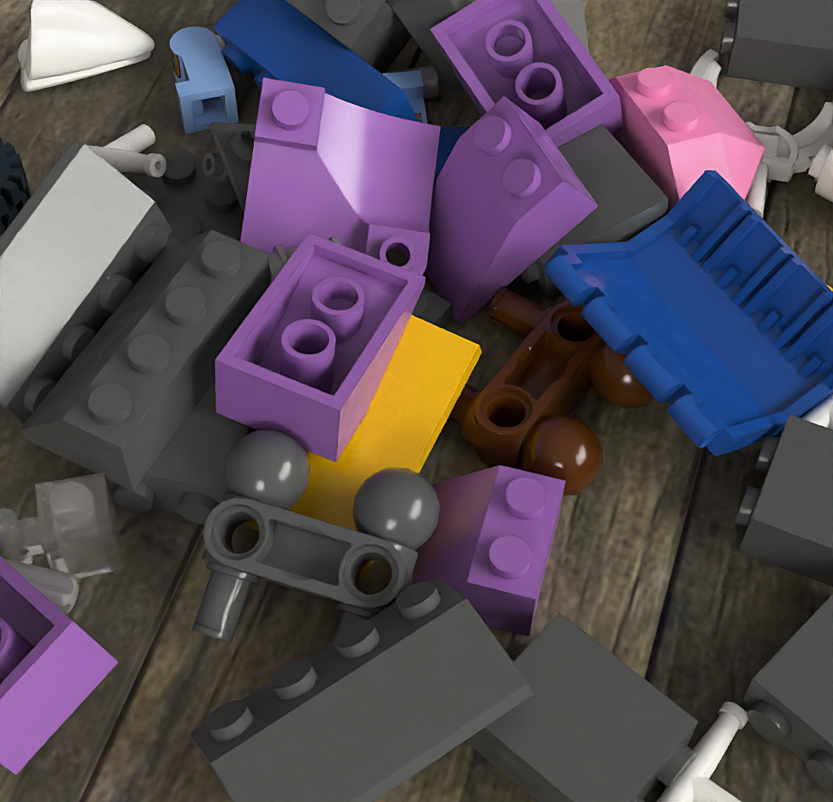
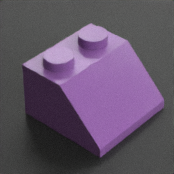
(494, 542)

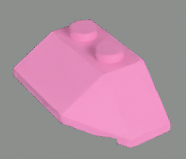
(681, 128)

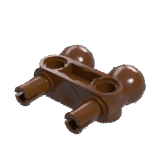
(526, 406)

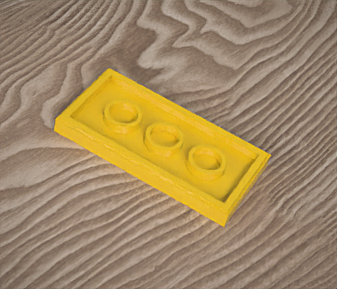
(399, 424)

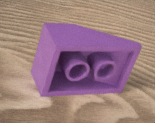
(533, 61)
(499, 207)
(316, 345)
(44, 668)

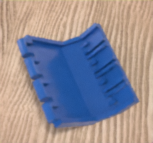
(709, 316)

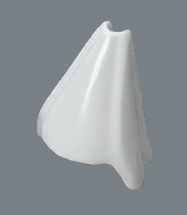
(76, 42)

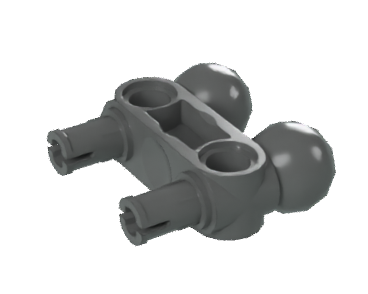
(266, 477)

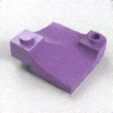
(339, 174)

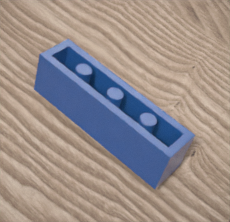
(286, 45)

